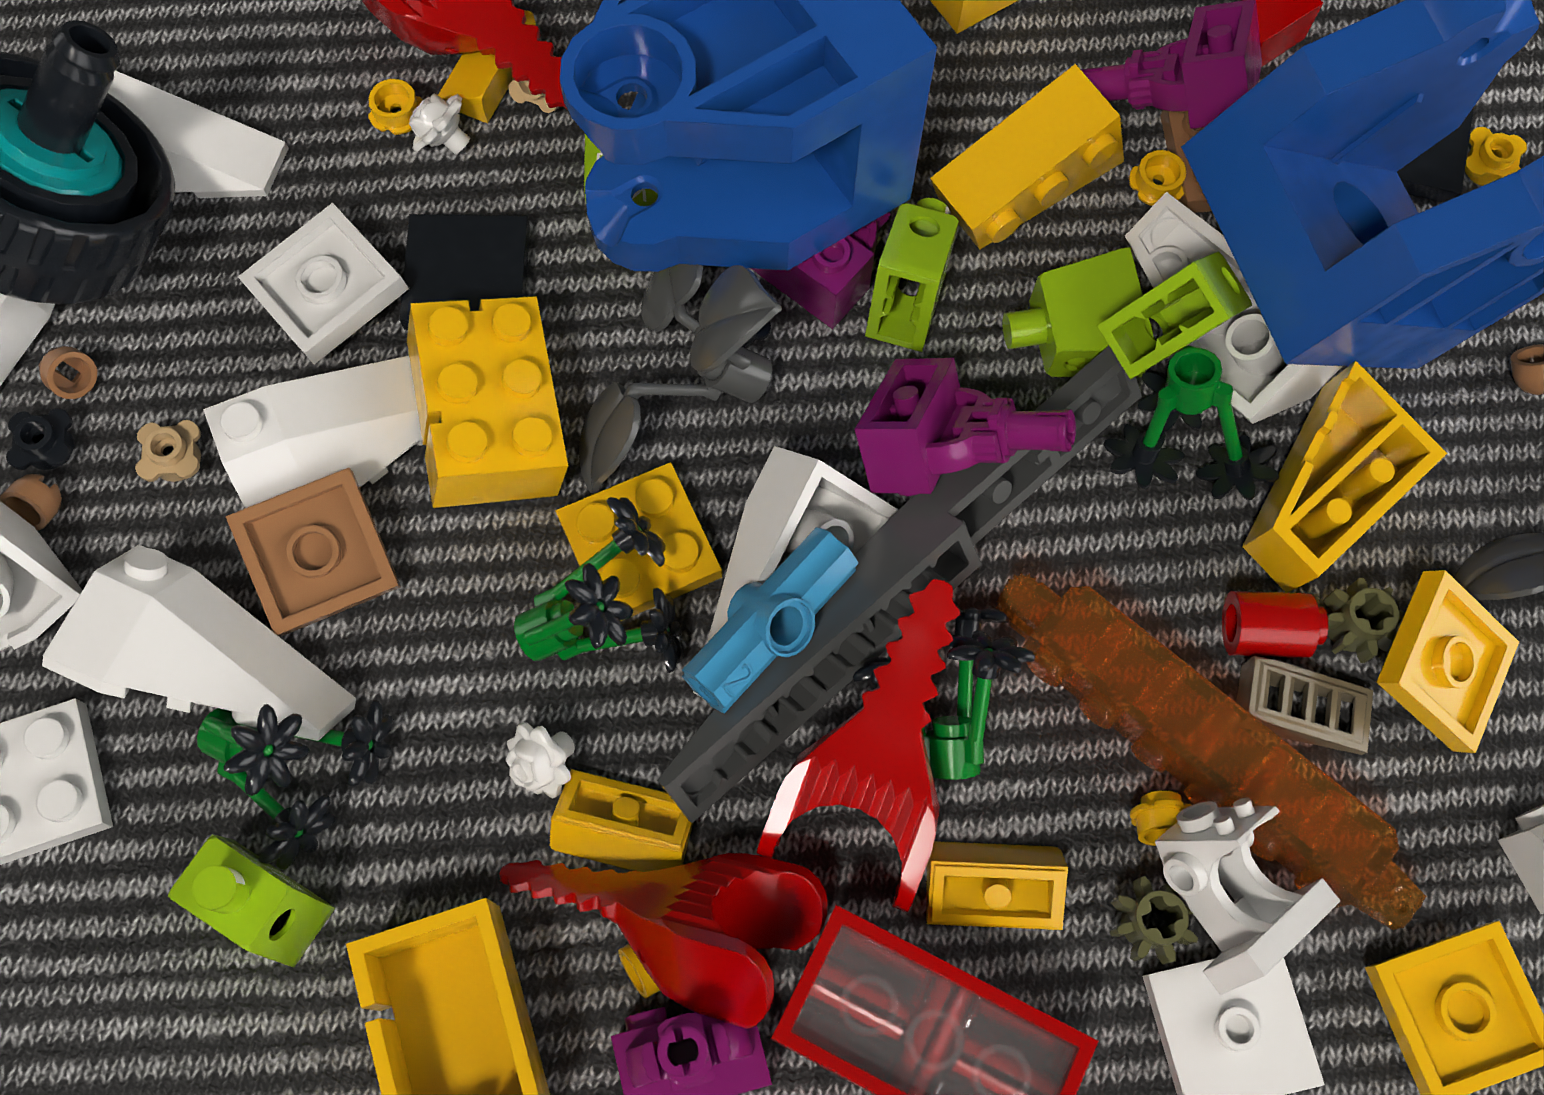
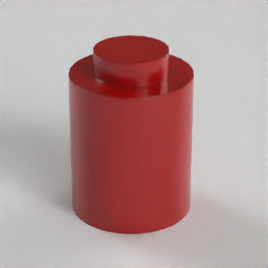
(1273, 624)

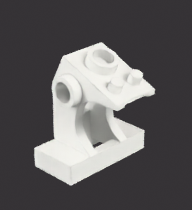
(1264, 920)

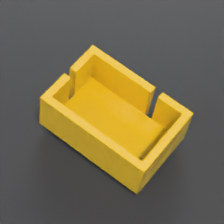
(494, 399)
(453, 1004)

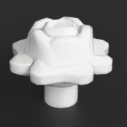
(437, 123)
(539, 760)

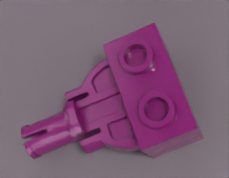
(1194, 73)
(833, 278)
(932, 427)
(688, 1056)

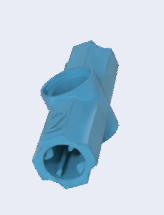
(770, 619)

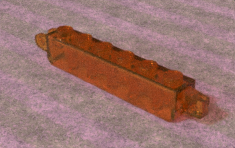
(1210, 745)

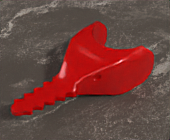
(476, 26)
(880, 752)
(697, 922)

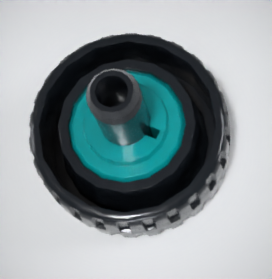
(77, 174)

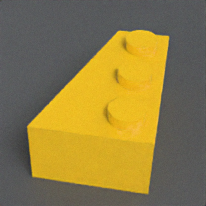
(1032, 159)
(1339, 478)

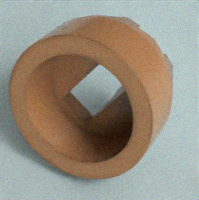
(1528, 369)
(57, 382)
(33, 500)

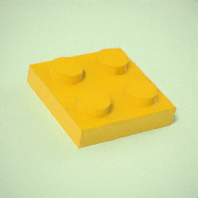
(662, 499)
(1448, 661)
(1461, 1011)

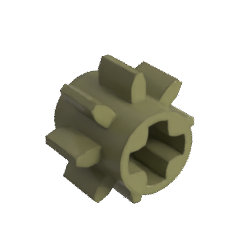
(1362, 619)
(1160, 938)

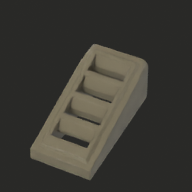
(1253, 693)

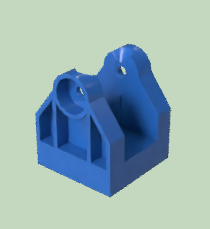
(749, 123)
(1316, 200)

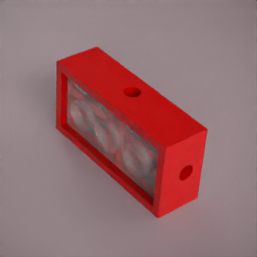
(920, 1025)

